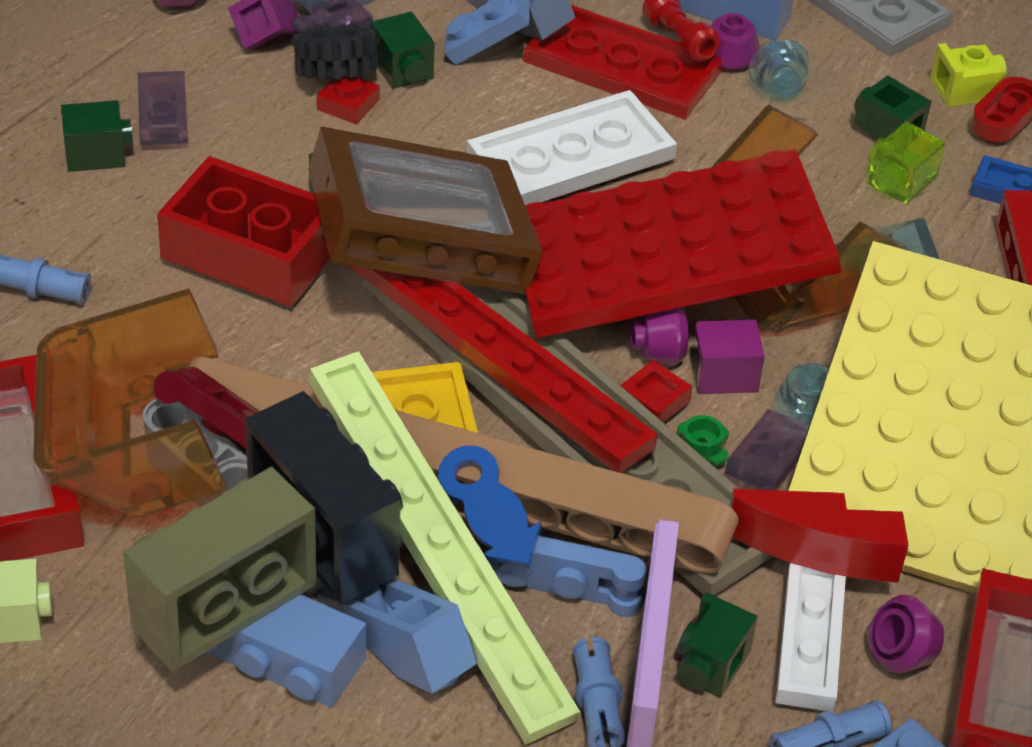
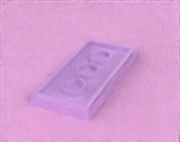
(653, 635)

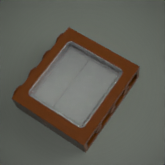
(422, 211)

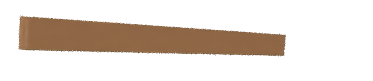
(553, 489)

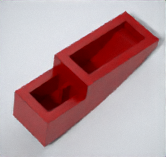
(822, 533)

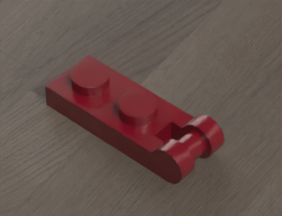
(218, 406)

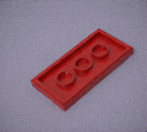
(624, 59)

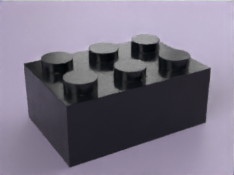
(352, 504)

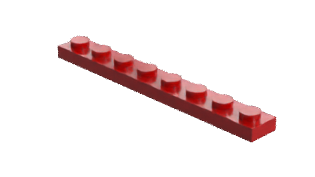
(521, 366)

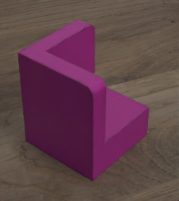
(262, 20)
(729, 356)

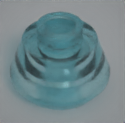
(780, 68)
(800, 392)

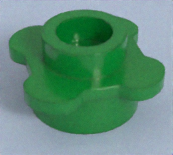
(706, 437)

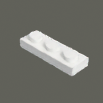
(810, 639)

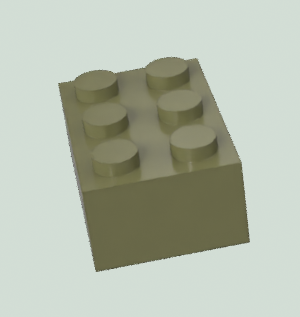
(221, 568)

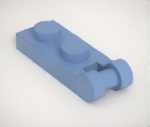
(581, 573)

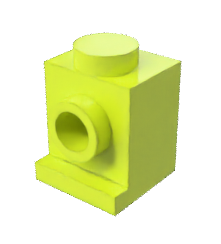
(965, 73)

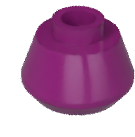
(738, 41)
(661, 336)
(905, 635)

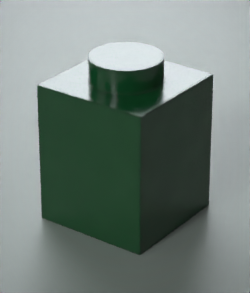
(403, 50)
(95, 135)

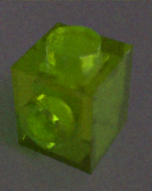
(905, 162)

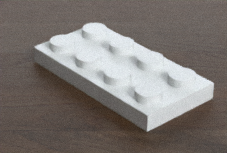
(579, 146)

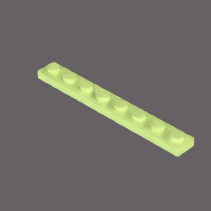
(447, 551)

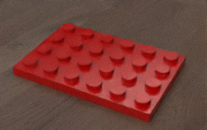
(677, 242)

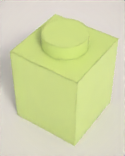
(22, 601)

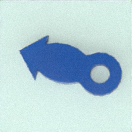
(490, 507)

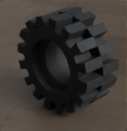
(335, 52)

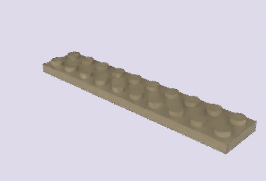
(669, 464)

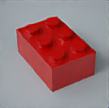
(244, 231)

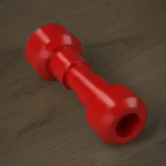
(697, 38)

